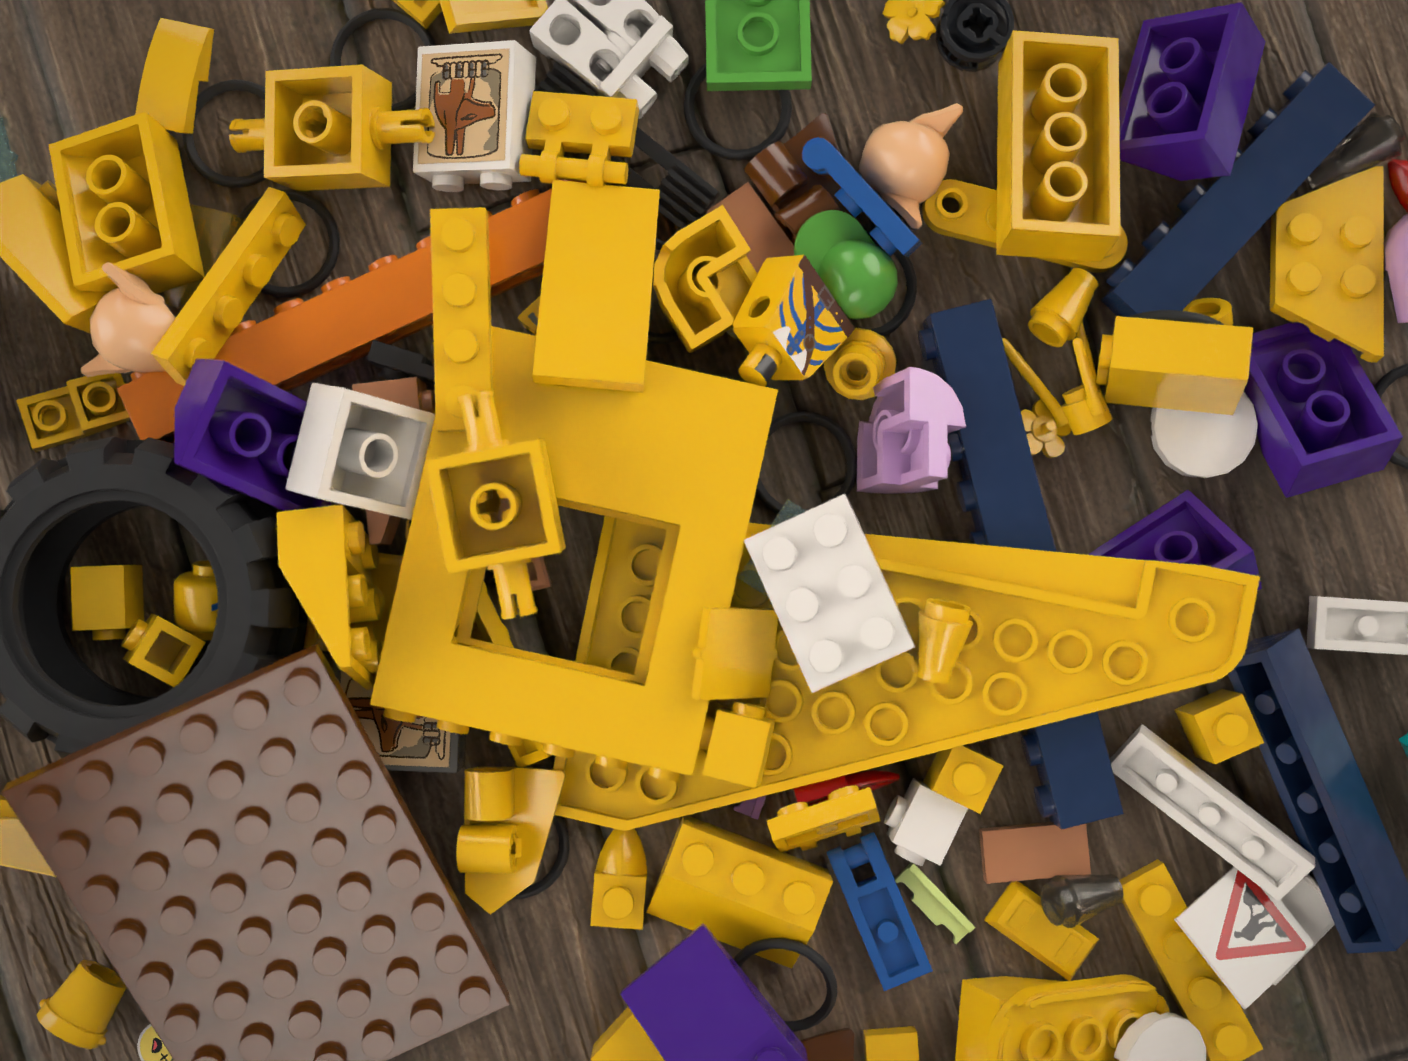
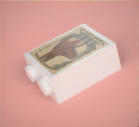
(479, 113)

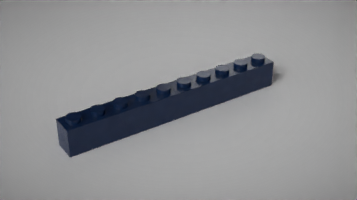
(1010, 512)

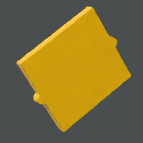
(735, 653)

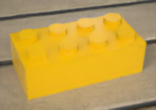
(1058, 147)

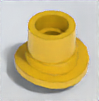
(860, 364)

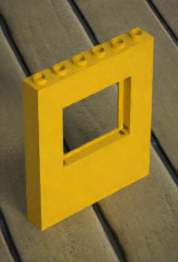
(651, 457)

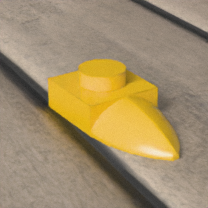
(620, 882)

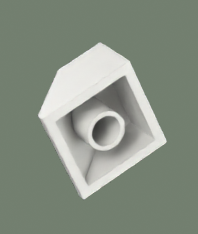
(360, 451)

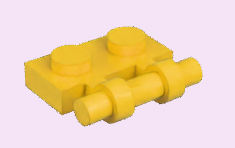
(579, 125)
(804, 825)

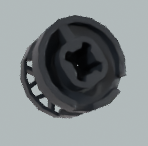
(974, 32)

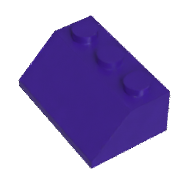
(1190, 92)
(240, 433)
(1184, 534)

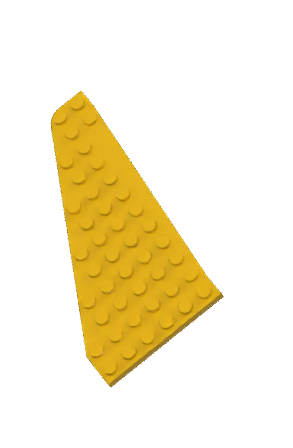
(1044, 646)

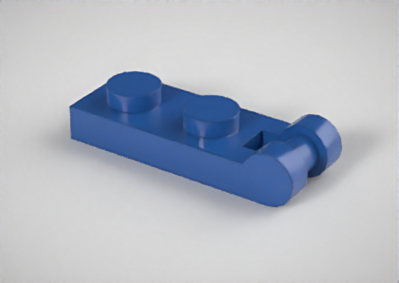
(859, 196)
(880, 913)

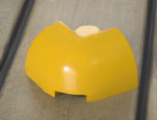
(703, 278)

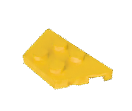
(1332, 262)

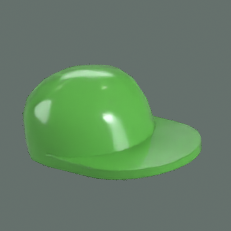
(848, 263)

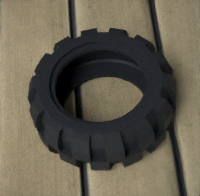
(49, 517)

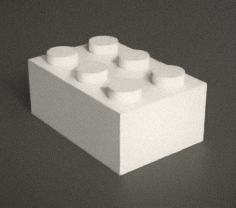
(829, 593)

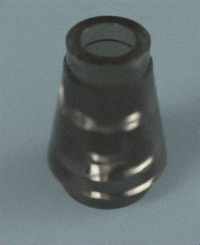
(1077, 898)

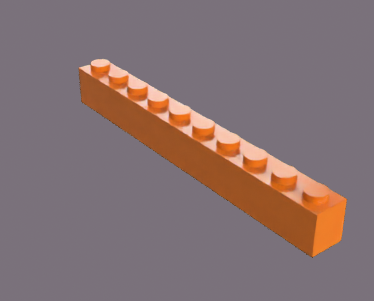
(349, 314)

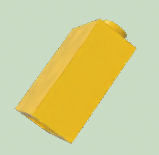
(1175, 365)

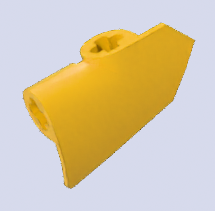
(505, 830)

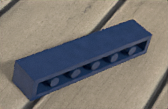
(1234, 207)
(1324, 793)

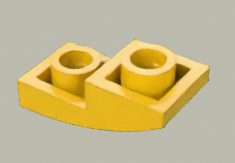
(172, 73)
(73, 411)

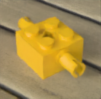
(329, 128)
(476, 537)

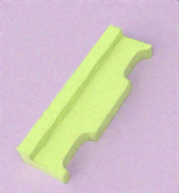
(934, 902)

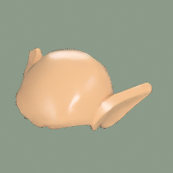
(909, 160)
(127, 326)

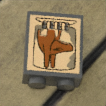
(404, 744)

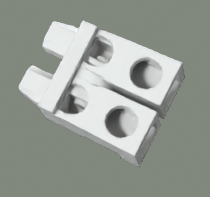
(610, 45)

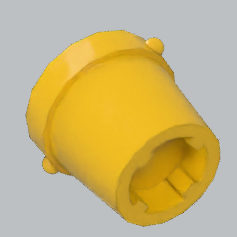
(83, 1005)

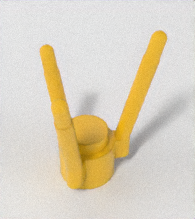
(1084, 405)

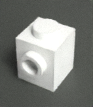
(923, 823)

